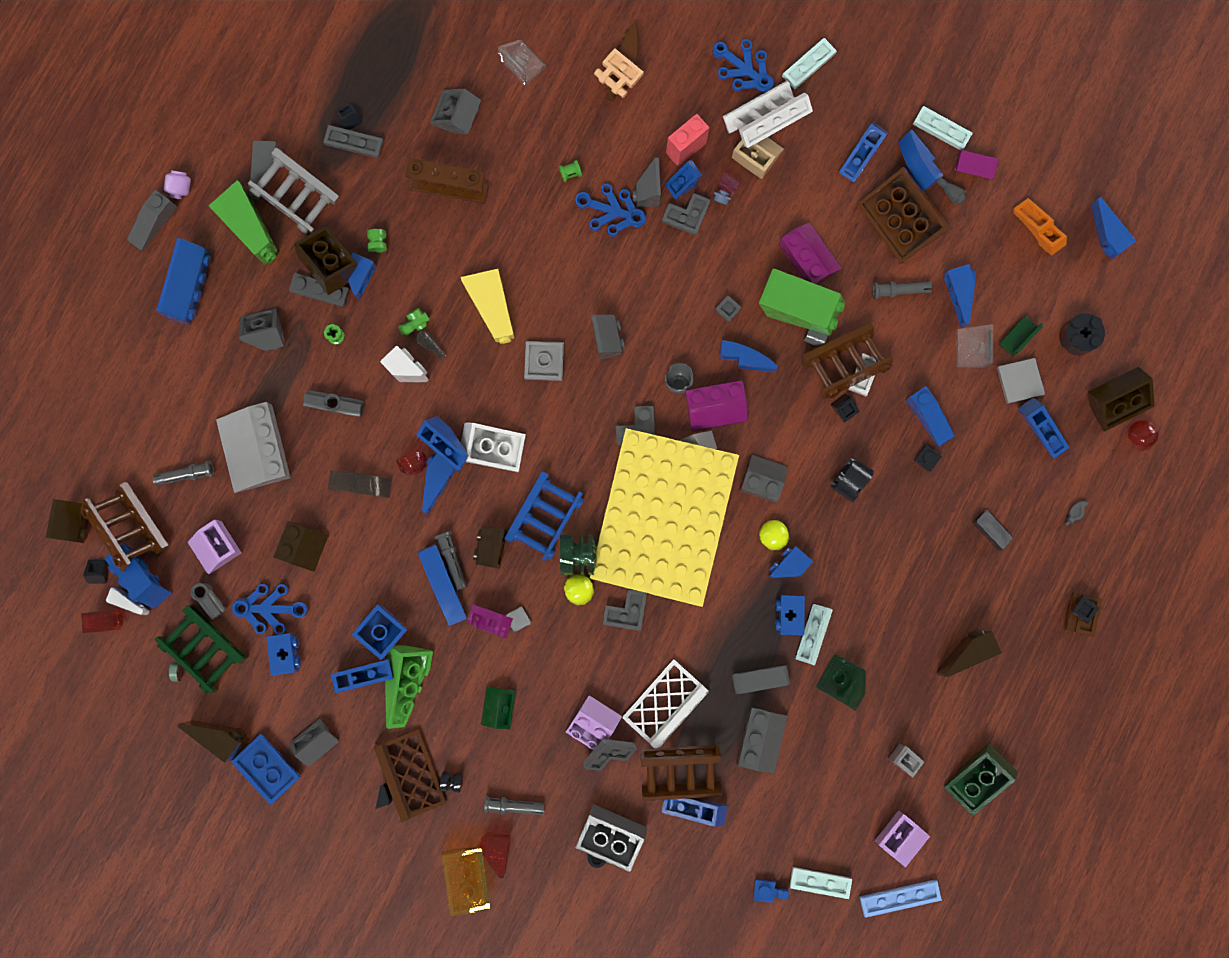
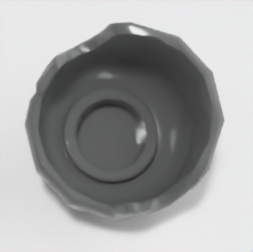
(679, 378)

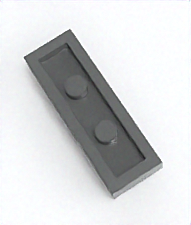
(353, 141)
(311, 288)

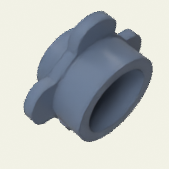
(721, 197)

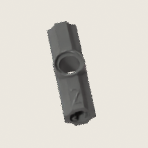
(322, 401)

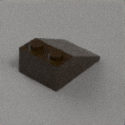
(972, 650)
(220, 740)

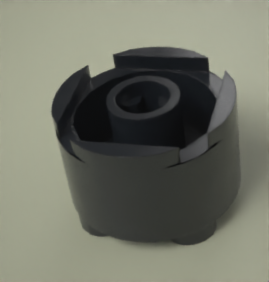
(1090, 338)
(852, 479)

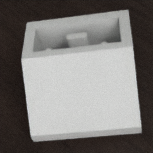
(401, 366)

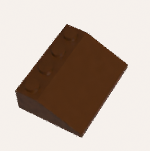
(904, 215)

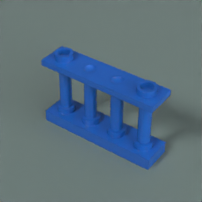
(525, 517)

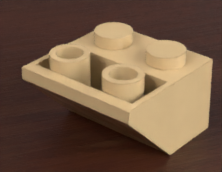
(758, 157)

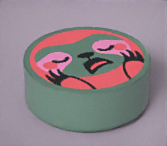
(175, 672)

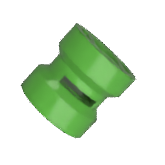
(376, 239)

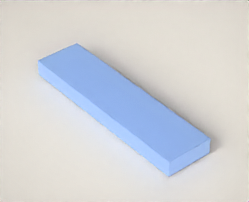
(900, 898)

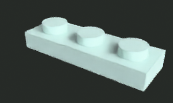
(809, 63)
(942, 128)
(814, 634)
(820, 883)

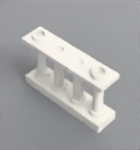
(771, 122)

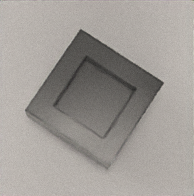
(728, 309)

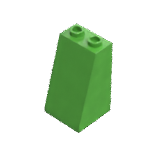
(243, 218)
(801, 302)

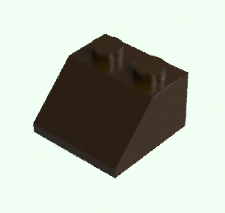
(67, 522)
(300, 546)
(490, 547)

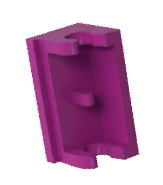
(976, 164)
(490, 621)

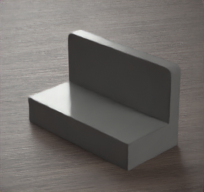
(313, 743)

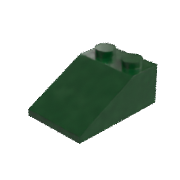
(981, 779)

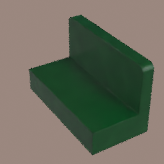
(1019, 336)
(498, 708)

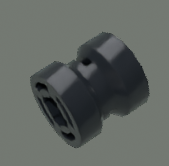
(456, 782)

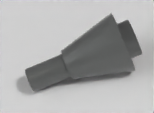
(955, 194)

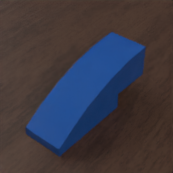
(919, 160)
(746, 357)

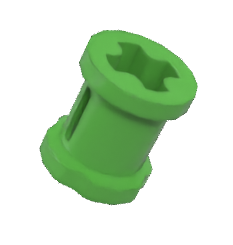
(570, 170)
(328, 333)

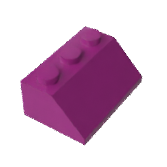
(809, 254)
(716, 405)

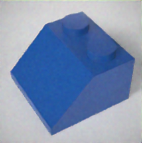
(379, 631)

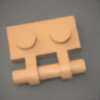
(623, 69)

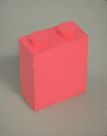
(687, 140)

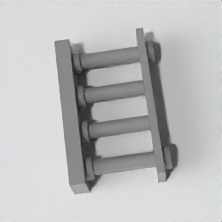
(295, 172)

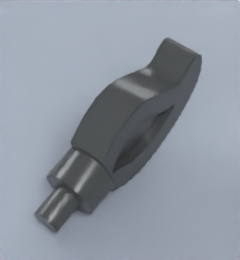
(1076, 512)

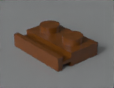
(1075, 624)

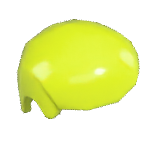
(774, 535)
(578, 589)

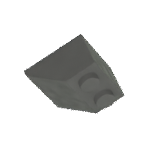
(455, 111)
(607, 336)
(764, 479)

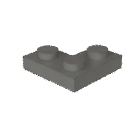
(689, 219)
(643, 422)
(630, 616)
(608, 750)

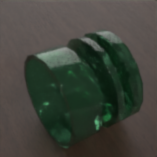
(577, 555)

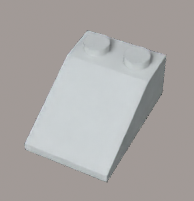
(493, 446)

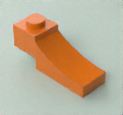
(1041, 226)

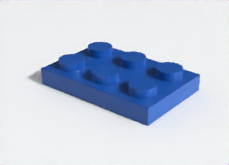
(266, 769)

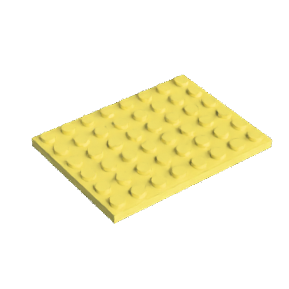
(664, 517)

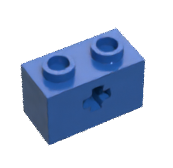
(796, 623)
(283, 664)

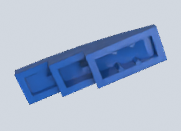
(442, 585)

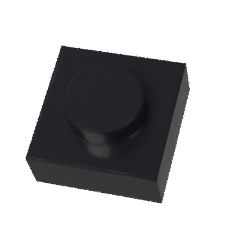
(927, 458)
(1084, 609)

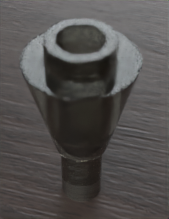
(427, 341)

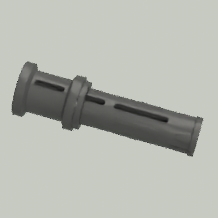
(892, 289)
(191, 472)
(448, 551)
(503, 805)

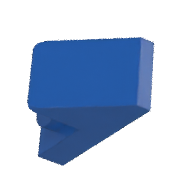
(684, 180)

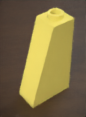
(490, 301)

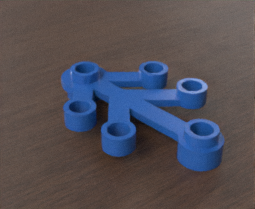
(744, 68)
(614, 211)
(267, 608)

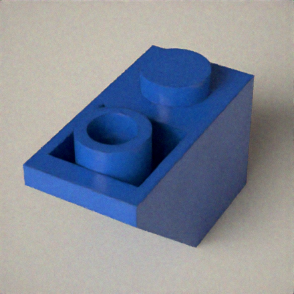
(792, 565)

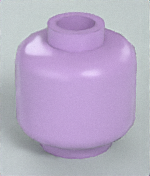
(177, 184)

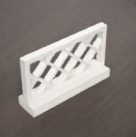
(679, 714)

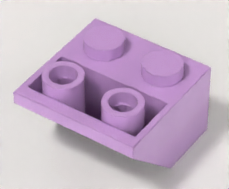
(214, 546)
(593, 723)
(902, 838)

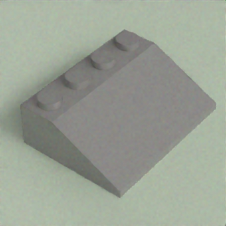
(253, 447)

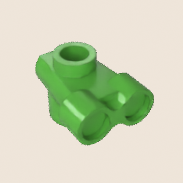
(417, 321)

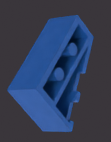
(139, 581)

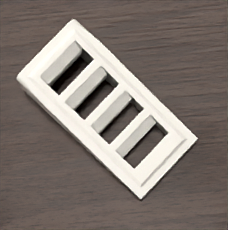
(120, 598)

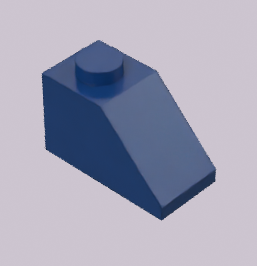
(361, 275)

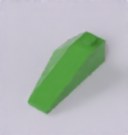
(408, 670)

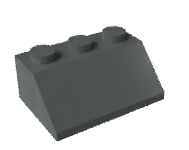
(761, 740)
(611, 837)

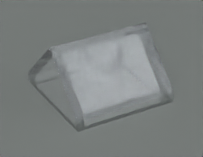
(521, 60)
(975, 346)

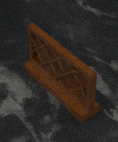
(392, 777)

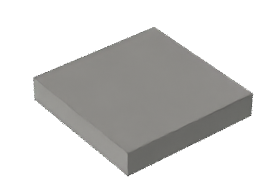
(544, 361)
(1020, 381)

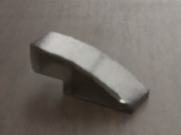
(359, 484)

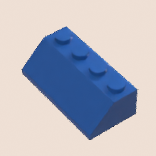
(184, 282)

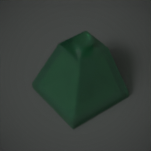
(844, 682)

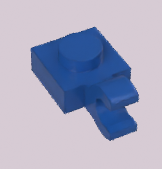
(766, 891)

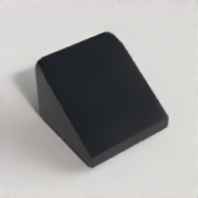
(348, 116)
(845, 407)
(96, 571)
(384, 796)

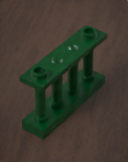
(220, 643)

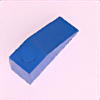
(863, 152)
(1112, 234)
(961, 287)
(930, 415)
(1043, 427)
(443, 441)
(437, 477)
(362, 676)
(696, 810)

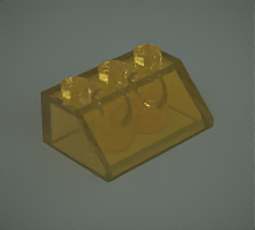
(465, 880)

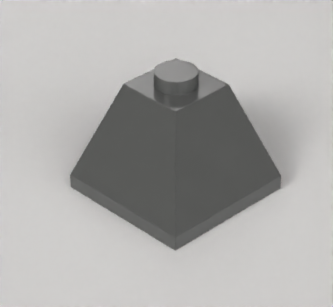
(648, 187)
(262, 330)

